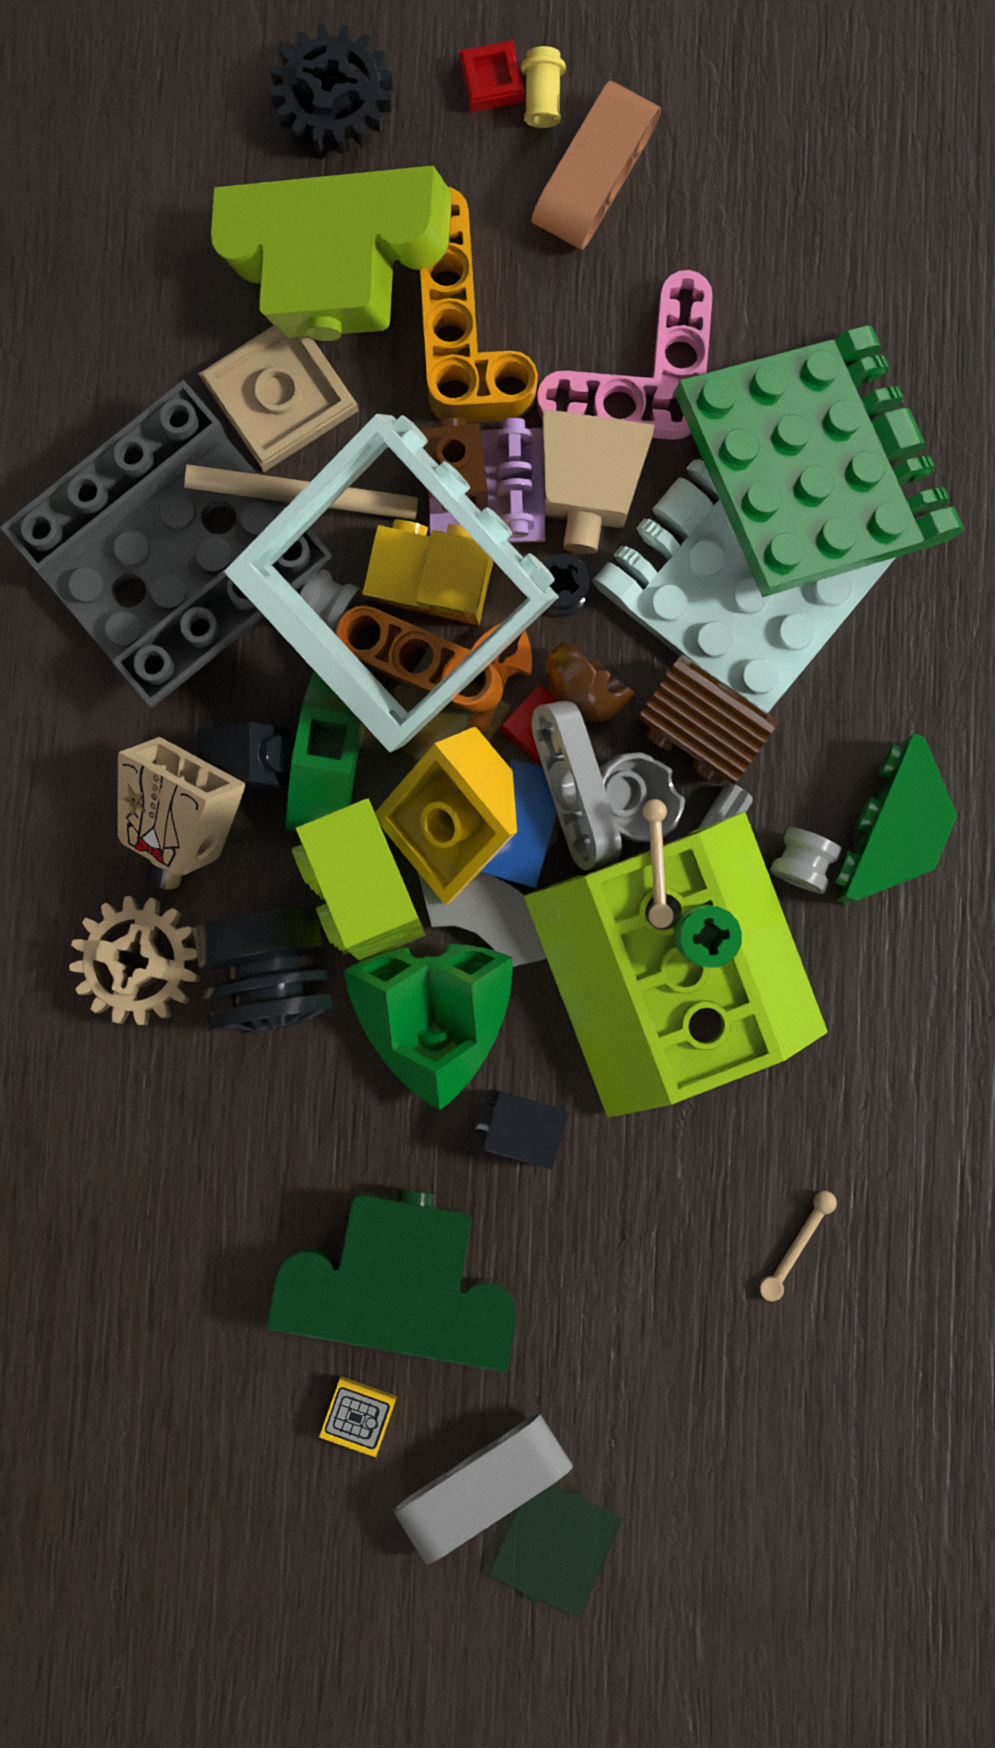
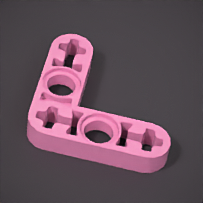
(664, 374)

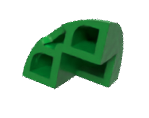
(432, 1014)

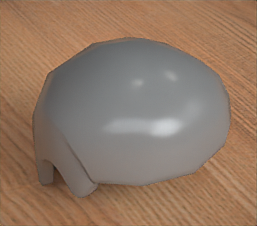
(632, 782)

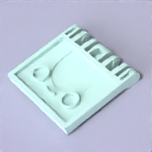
(710, 604)

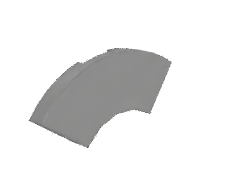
(493, 913)

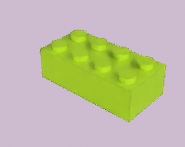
(357, 876)

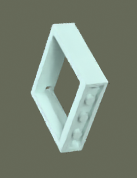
(319, 644)

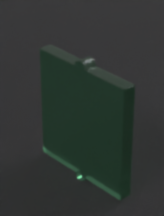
(557, 1548)

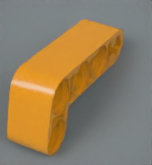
(460, 359)

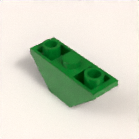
(323, 756)
(901, 828)

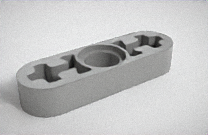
(576, 785)

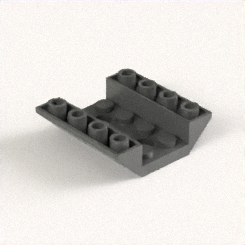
(133, 519)

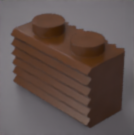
(706, 722)

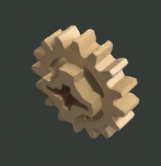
(128, 988)

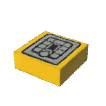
(358, 1416)

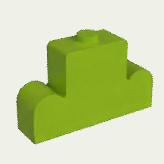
(331, 244)

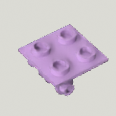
(513, 481)

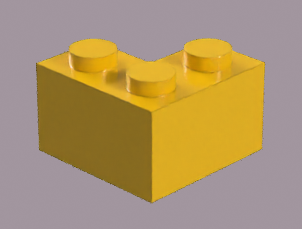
(428, 574)

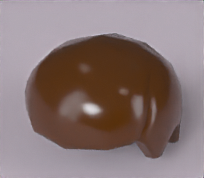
(585, 684)

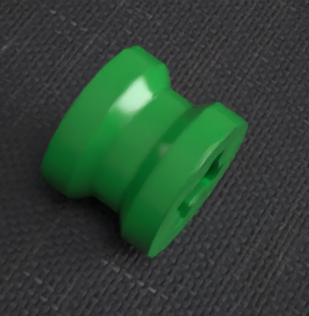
(695, 936)

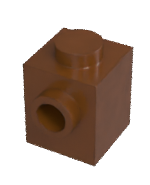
(462, 448)

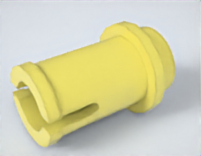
(543, 76)

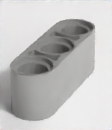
(483, 1489)

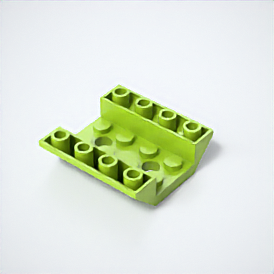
(636, 992)

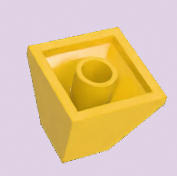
(452, 812)

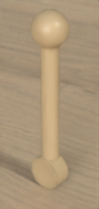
(659, 914)
(771, 1286)

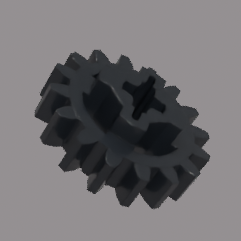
(326, 66)

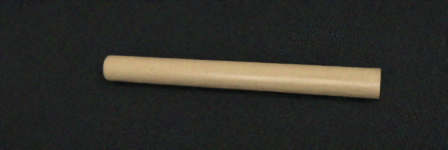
(287, 489)

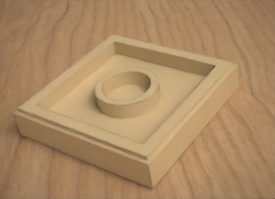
(278, 394)

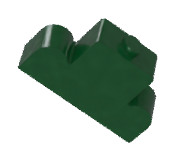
(398, 1286)

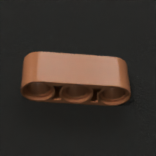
(596, 165)

